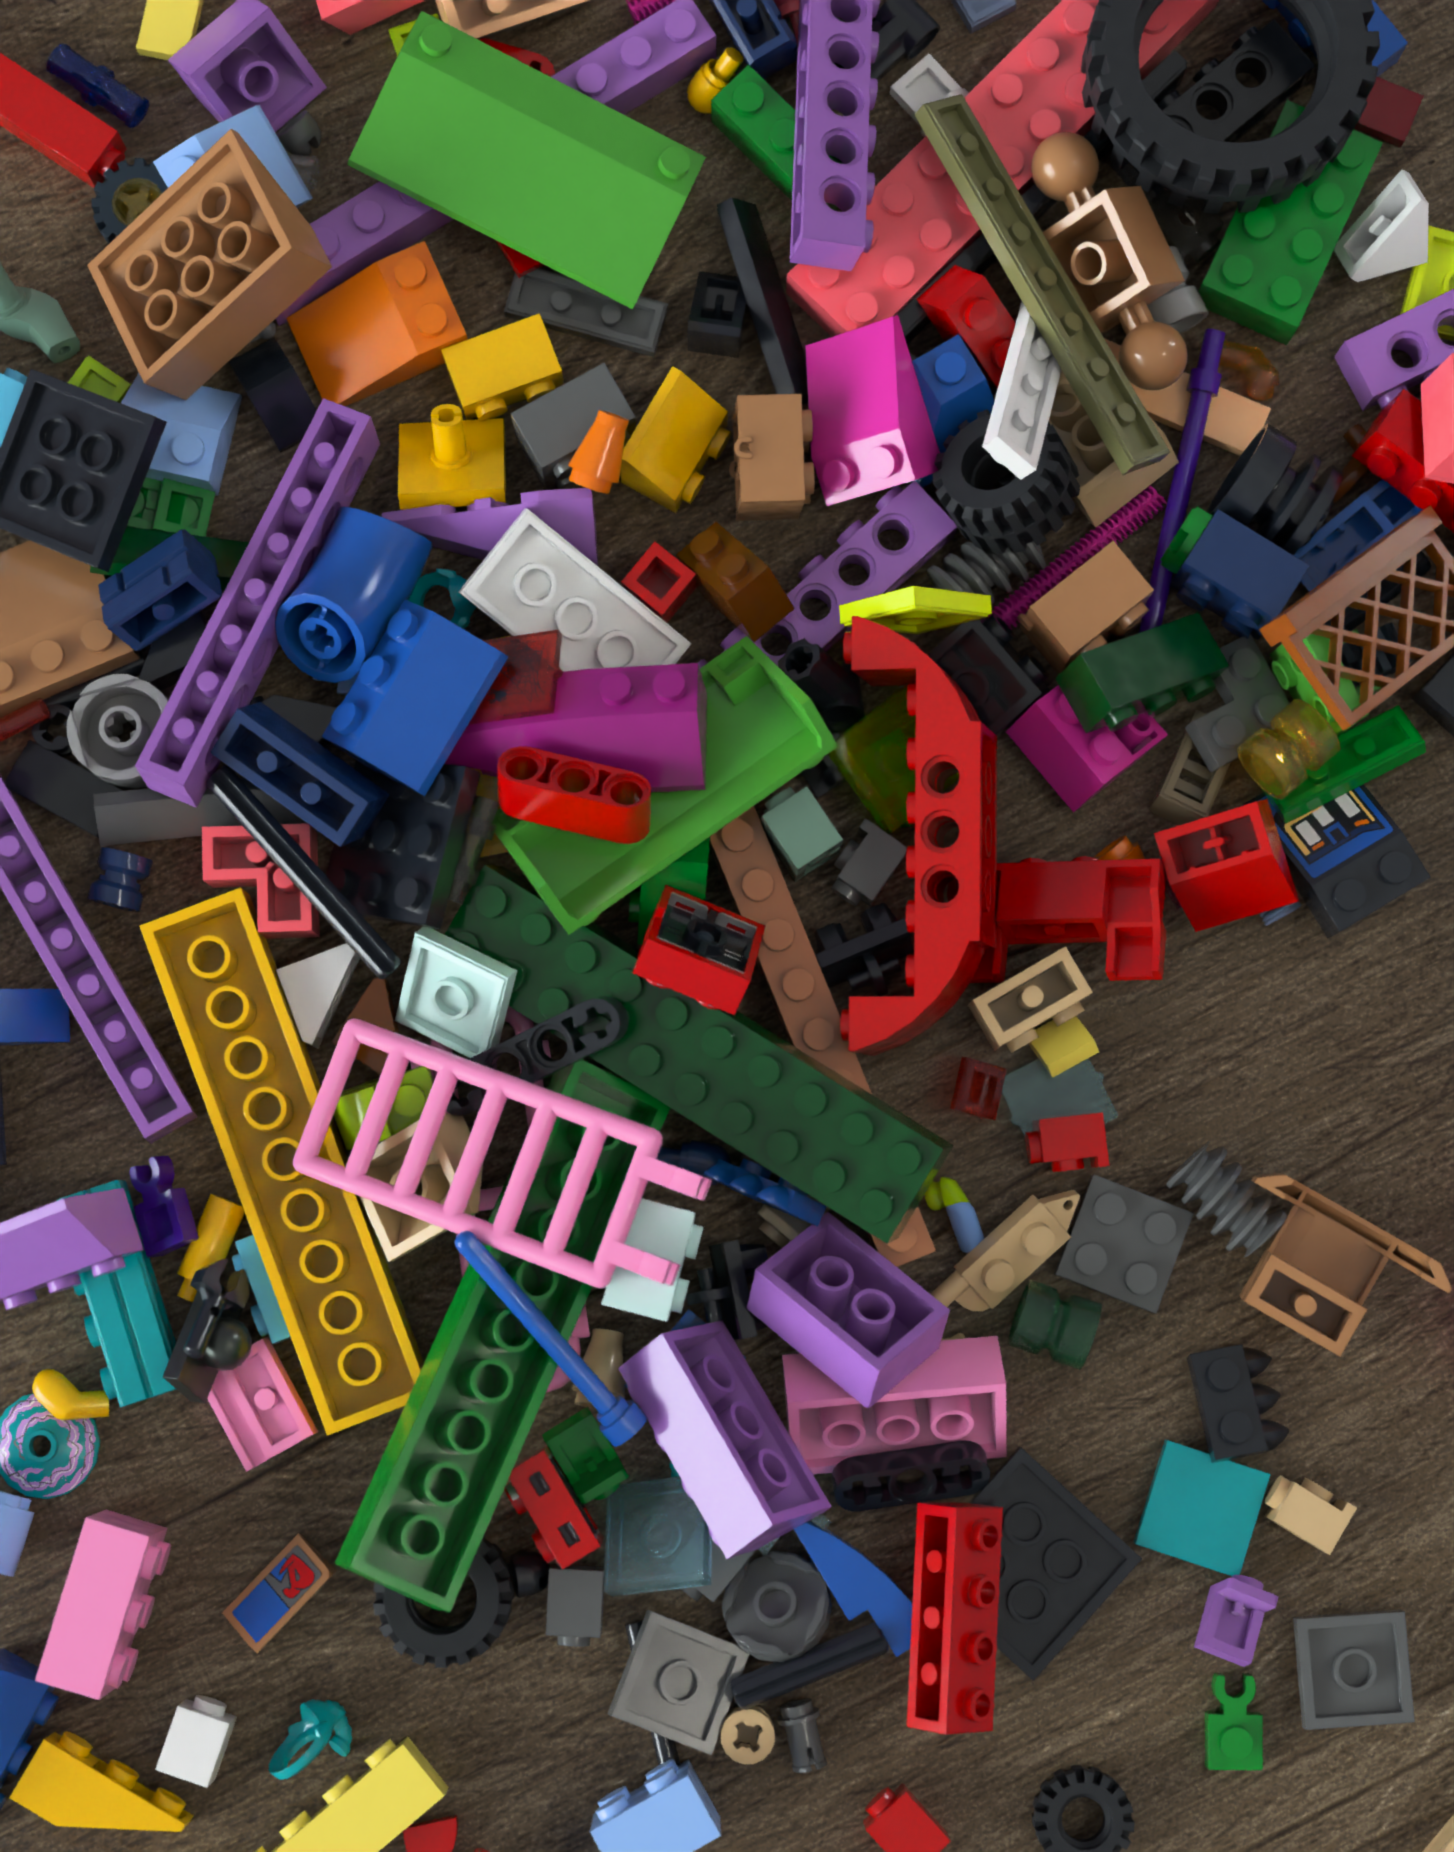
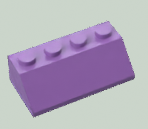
(63, 1241)
(723, 1437)

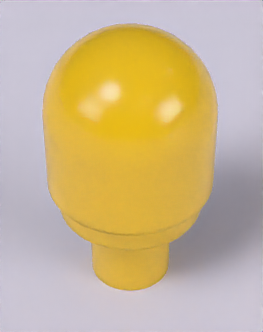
(712, 79)

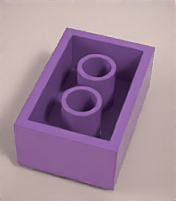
(847, 1309)

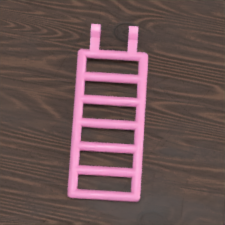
(499, 1087)

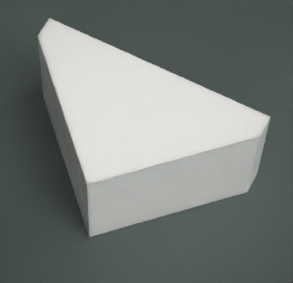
(1388, 233)
(316, 988)

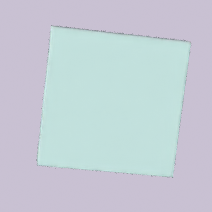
(454, 993)

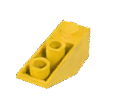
(83, 1791)

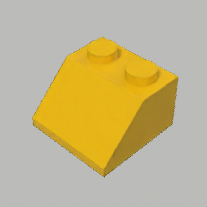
(674, 442)

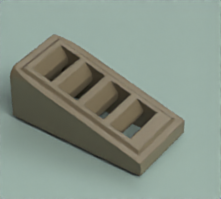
(1179, 799)

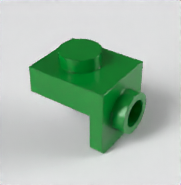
(586, 1456)

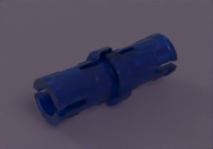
(97, 85)

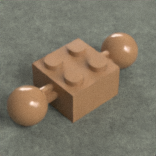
(1112, 257)

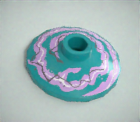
(67, 1464)

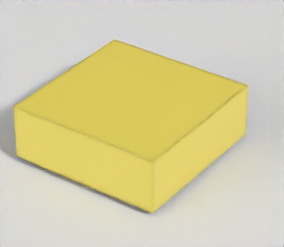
(1063, 1045)

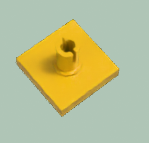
(451, 460)

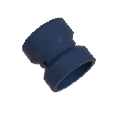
(119, 884)

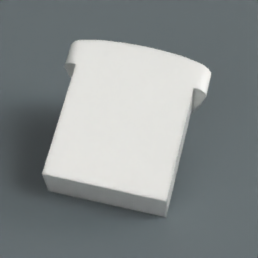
(923, 85)

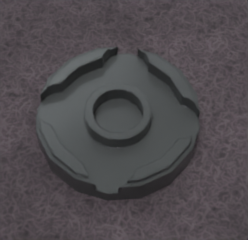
(777, 1606)

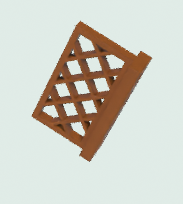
(1343, 590)

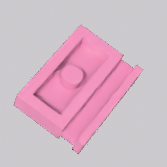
(260, 1407)

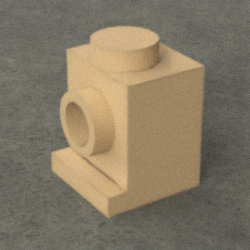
(1307, 1512)

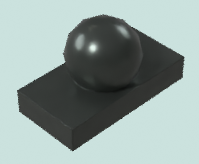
(226, 1351)

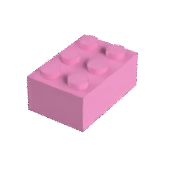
(103, 1604)

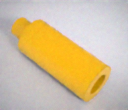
(215, 1233)

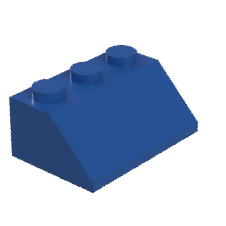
(414, 697)
(21, 1707)

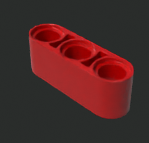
(574, 795)

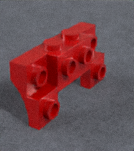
(1081, 904)

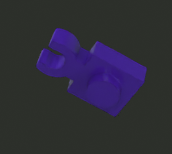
(165, 1214)

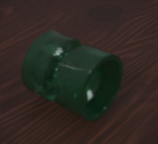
(1054, 1324)

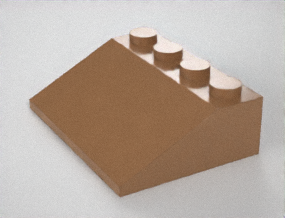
(207, 268)
(51, 626)

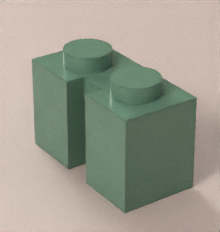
(799, 832)

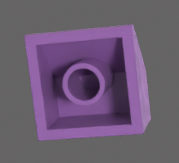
(245, 63)

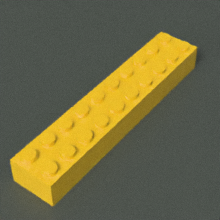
(259, 1099)

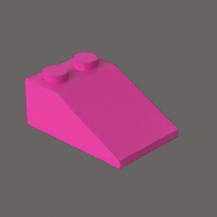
(867, 413)

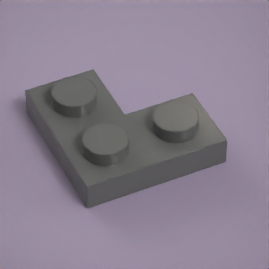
(1250, 701)

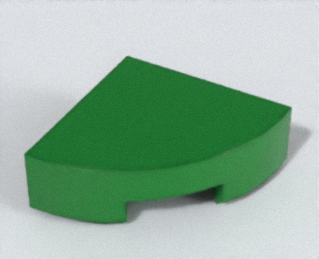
(1185, 539)

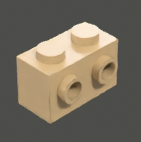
(1029, 999)

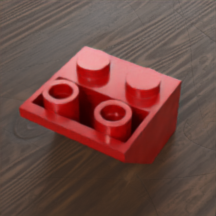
(1227, 865)

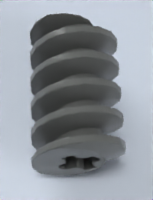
(983, 569)
(1227, 1199)

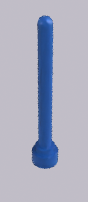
(617, 1416)

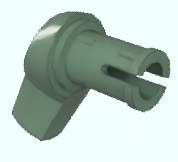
(36, 319)

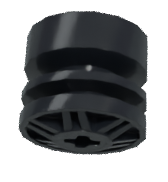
(1276, 495)

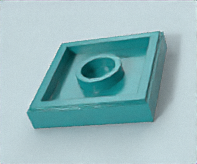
(1201, 1509)

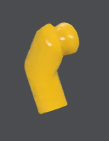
(65, 1400)

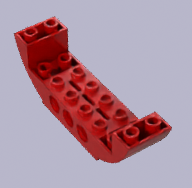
(946, 934)

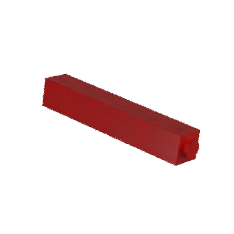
(57, 125)

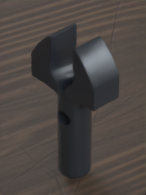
(234, 1299)

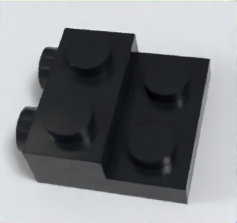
(991, 671)

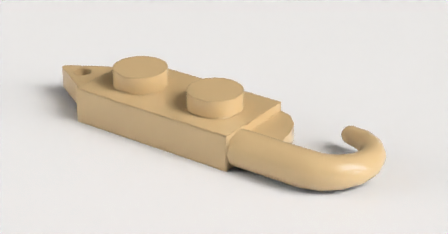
(1009, 1254)

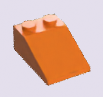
(378, 327)

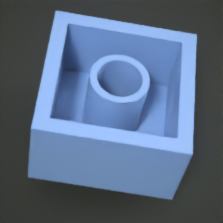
(660, 1816)

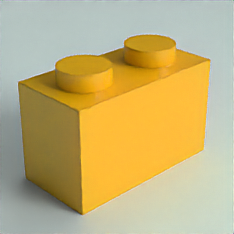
(503, 368)

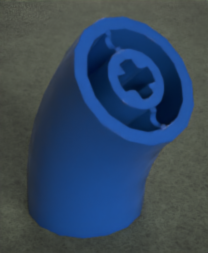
(350, 594)

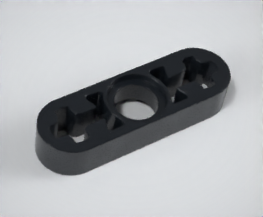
(949, 1484)

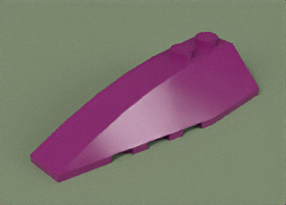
(617, 717)

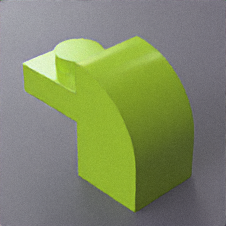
(404, 1112)

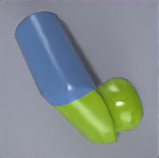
(961, 1213)

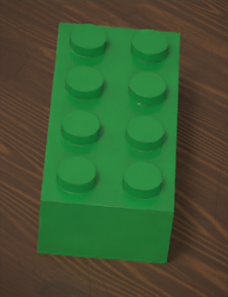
(1279, 251)

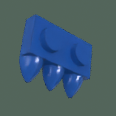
(754, 1182)

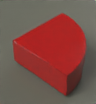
(432, 1835)

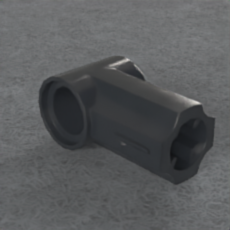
(903, 33)
(827, 682)

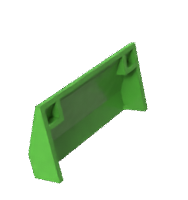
(526, 160)
(756, 741)

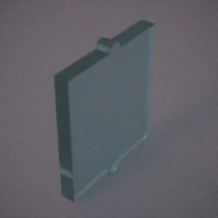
(1036, 1095)

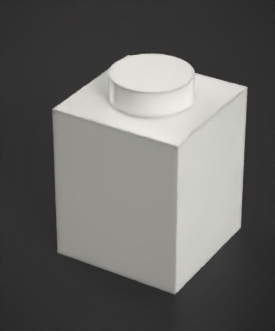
(197, 1740)

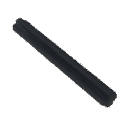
(303, 872)

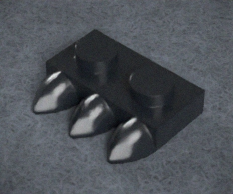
(1233, 1404)

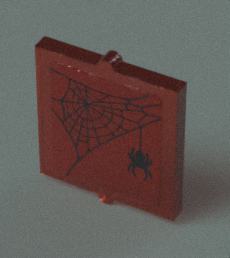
(526, 680)

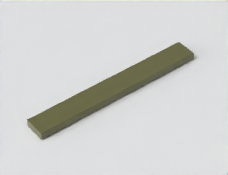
(1042, 284)

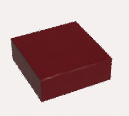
(1389, 112)

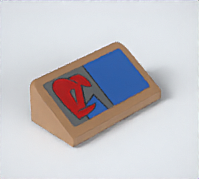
(278, 1593)

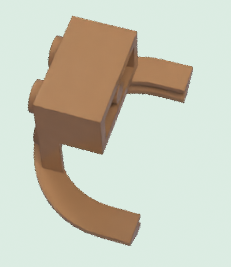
(1325, 1265)

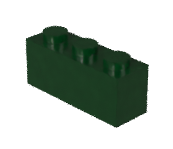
(1143, 674)

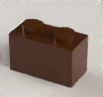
(736, 581)

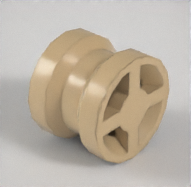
(747, 1730)

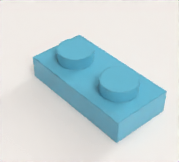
(267, 1311)

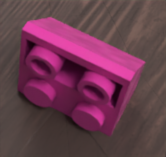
(1078, 761)

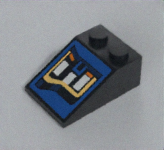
(1347, 858)

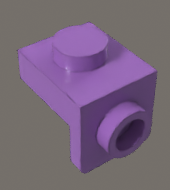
(1234, 1618)

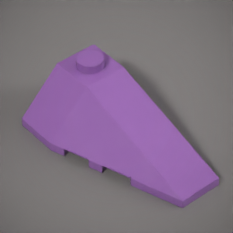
(486, 521)

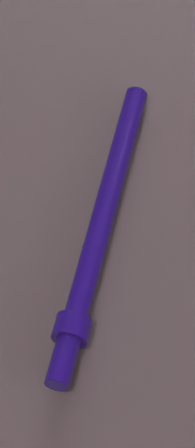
(1202, 385)

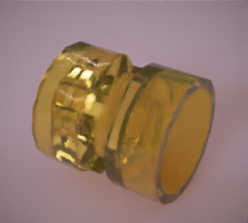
(1296, 742)

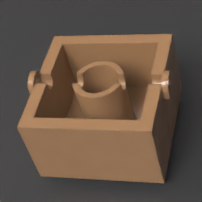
(769, 457)
(1087, 607)

